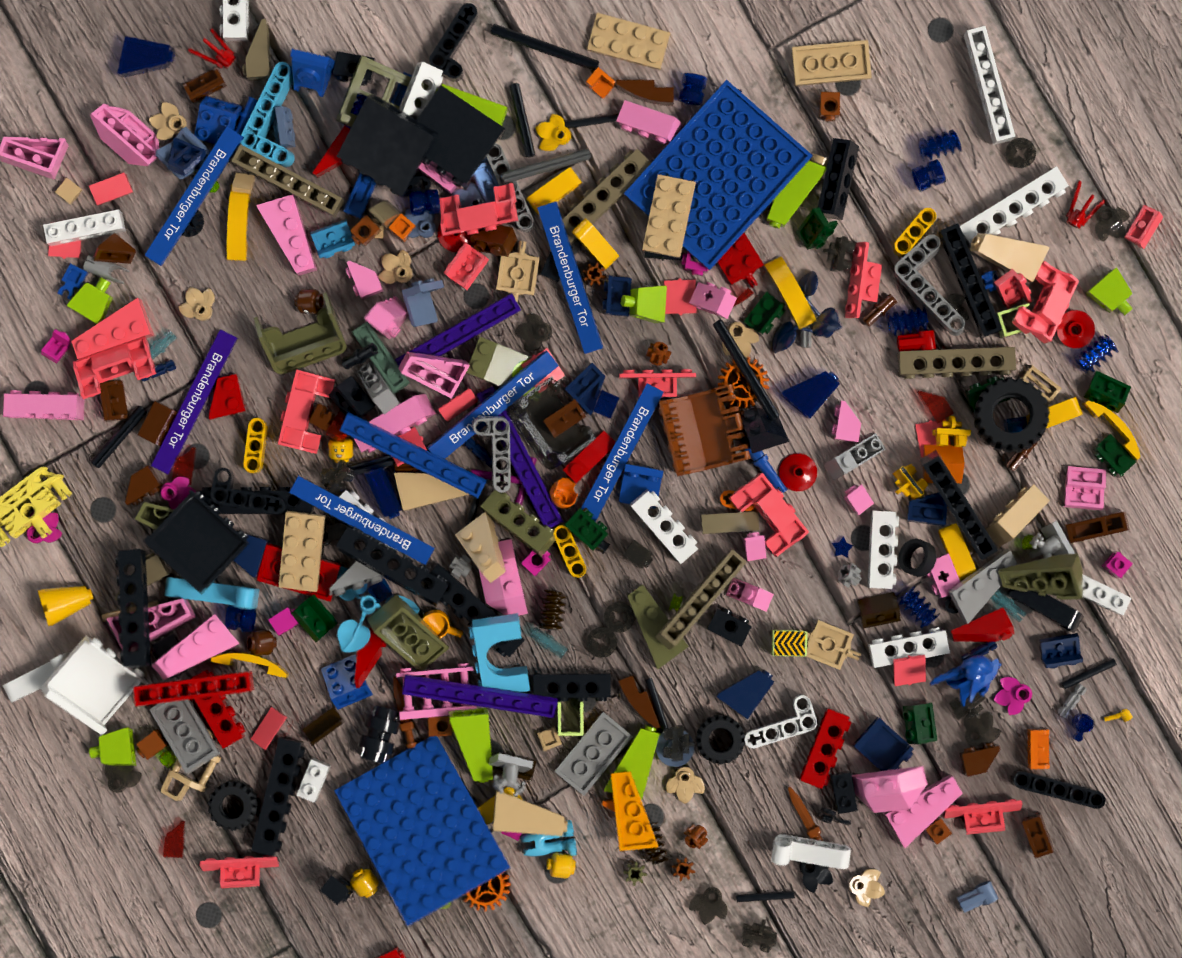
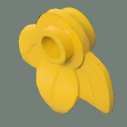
(550, 133)

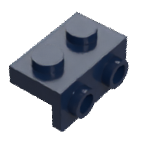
(616, 289)
(1060, 650)

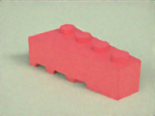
(117, 329)

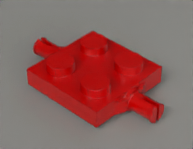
(741, 262)

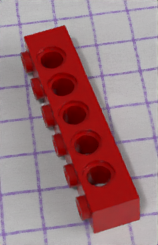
(193, 688)

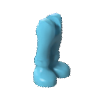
(548, 848)

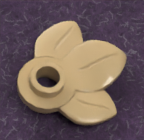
(165, 122)
(393, 266)
(196, 302)
(743, 340)
(685, 787)
(869, 887)

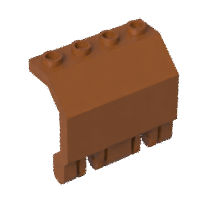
(702, 431)

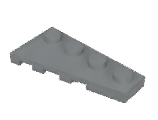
(980, 586)

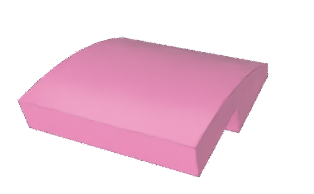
(1085, 488)

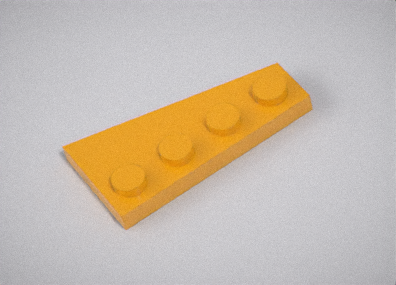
(631, 818)

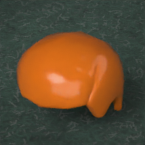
(563, 493)

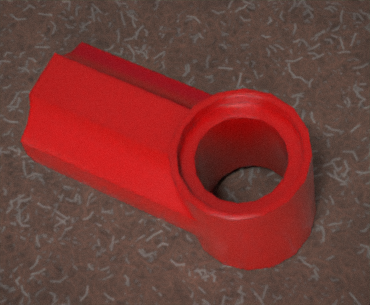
(921, 341)

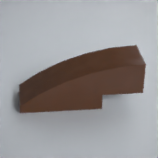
(647, 92)
(1097, 527)
(639, 700)

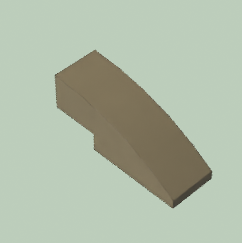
(385, 213)
(730, 522)

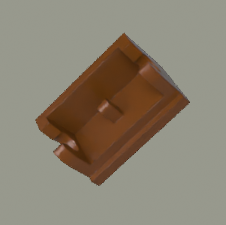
(204, 85)
(113, 401)
(564, 418)
(322, 419)
(157, 423)
(1038, 835)

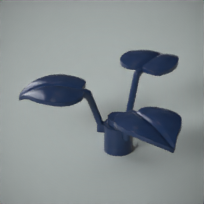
(825, 323)

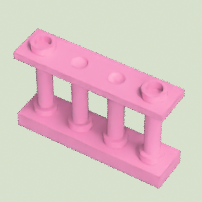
(428, 709)

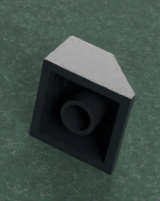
(760, 431)

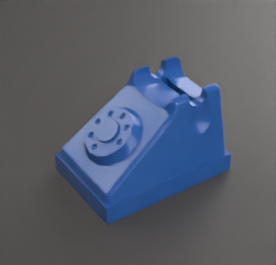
(311, 71)

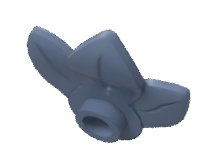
(469, 196)
(420, 222)

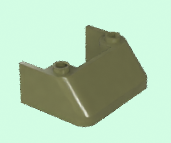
(304, 345)

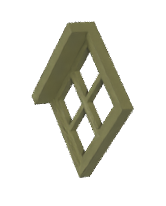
(344, 115)

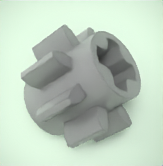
(460, 566)
(849, 575)

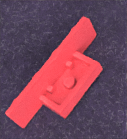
(863, 281)
(664, 381)
(983, 817)
(239, 872)

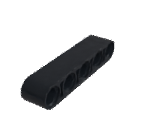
(1066, 793)

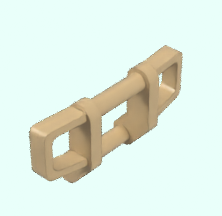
(200, 786)

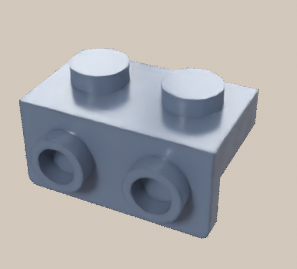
(283, 127)

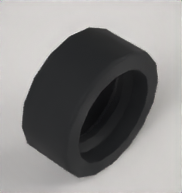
(906, 553)

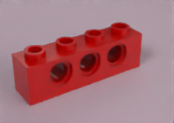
(830, 718)
(224, 737)

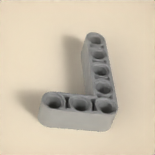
(926, 287)

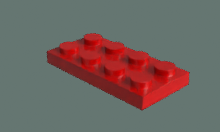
(270, 572)

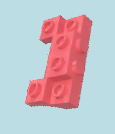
(481, 216)
(1050, 305)
(113, 363)
(299, 411)
(774, 510)

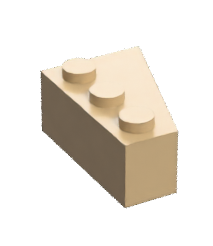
(1016, 515)
(482, 546)

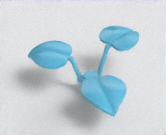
(350, 633)

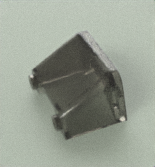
(528, 417)

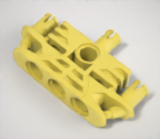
(28, 495)

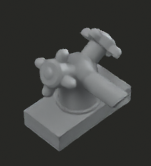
(1055, 542)
(511, 767)

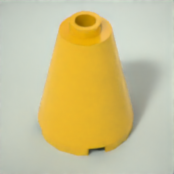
(63, 602)

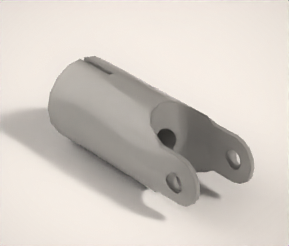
(102, 269)

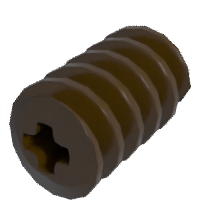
(553, 610)
(657, 854)

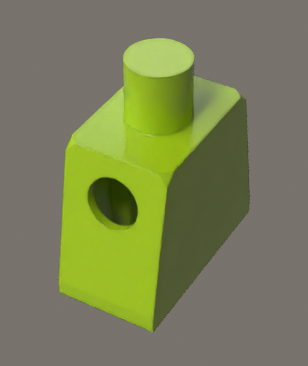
(1111, 292)
(92, 301)
(647, 303)
(116, 748)

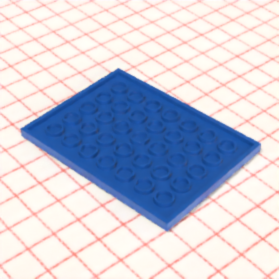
(738, 170)
(422, 830)

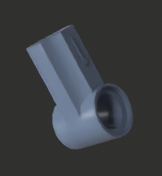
(981, 895)

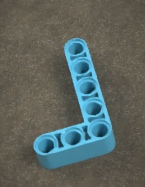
(268, 117)
(217, 593)

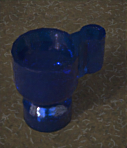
(1081, 723)

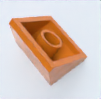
(951, 456)

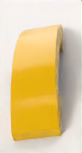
(237, 226)
(790, 292)
(1130, 445)
(273, 669)

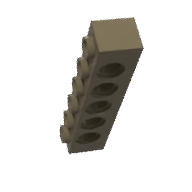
(632, 158)
(287, 181)
(1006, 358)
(700, 599)

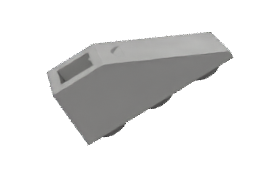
(377, 387)
(854, 456)
(355, 578)

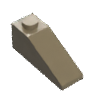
(258, 57)
(155, 569)

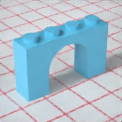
(487, 633)

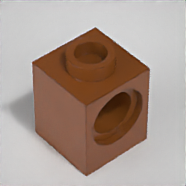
(829, 97)
(374, 230)
(433, 729)
(151, 744)
(938, 830)

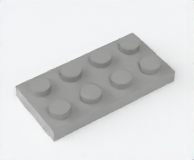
(185, 733)
(593, 753)

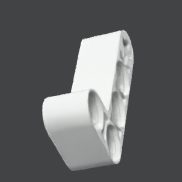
(32, 680)
(779, 725)
(809, 851)

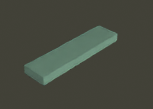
(383, 360)

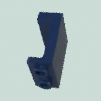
(883, 746)

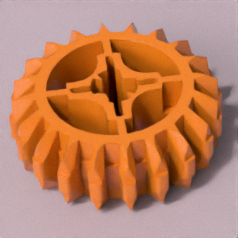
(759, 375)
(492, 890)

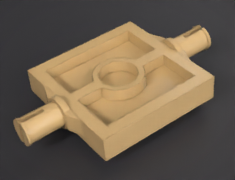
(518, 273)
(830, 645)

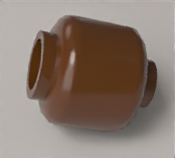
(309, 301)
(261, 642)

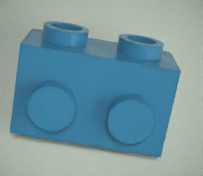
(333, 239)

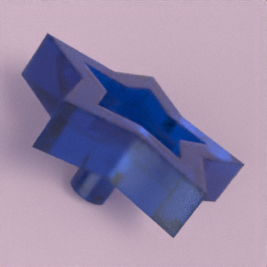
(842, 547)

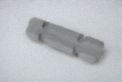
(1071, 700)

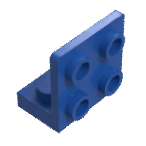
(214, 117)
(637, 480)
(341, 683)

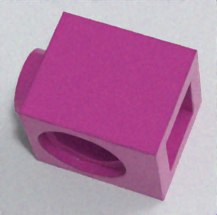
(527, 563)
(1117, 564)
(283, 621)

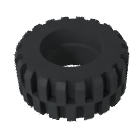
(1018, 390)

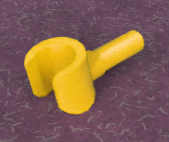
(1124, 714)

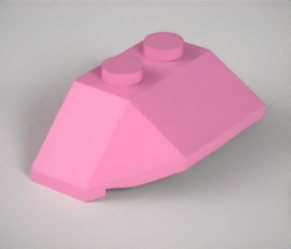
(125, 135)
(506, 591)
(890, 788)

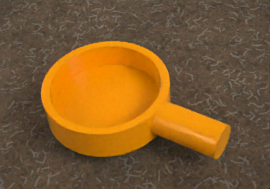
(440, 623)

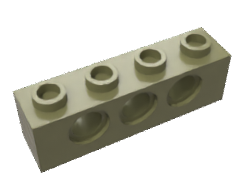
(538, 543)

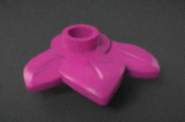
(180, 491)
(52, 521)
(1010, 696)

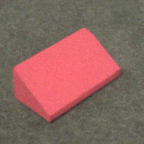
(111, 188)
(1144, 226)
(458, 404)
(268, 728)

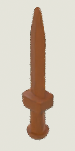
(406, 725)
(813, 830)

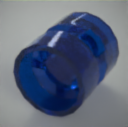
(692, 90)
(922, 178)
(424, 202)
(246, 622)

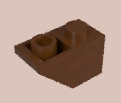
(495, 242)
(142, 484)
(978, 760)

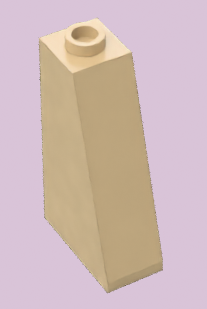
(1010, 254)
(423, 490)
(523, 817)

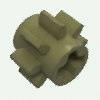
(634, 878)

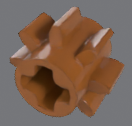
(591, 270)
(658, 353)
(696, 836)
(684, 862)

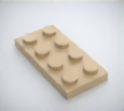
(628, 41)
(831, 63)
(669, 216)
(301, 551)

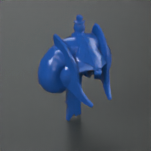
(970, 677)

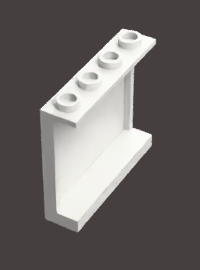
(92, 683)

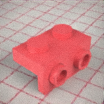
(466, 266)
(1012, 288)

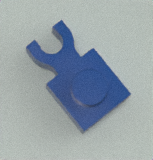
(74, 279)
(989, 279)

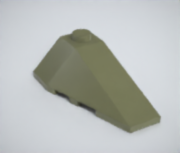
(1052, 575)

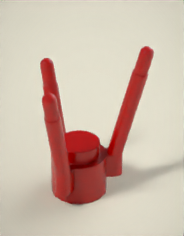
(224, 57)
(1077, 218)

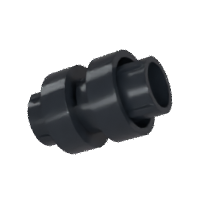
(383, 722)

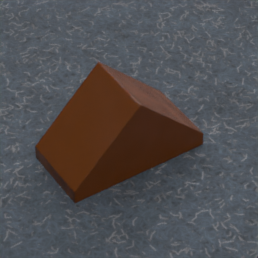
(114, 250)

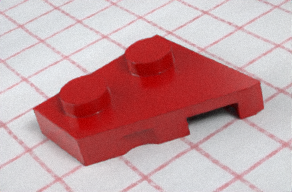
(227, 398)

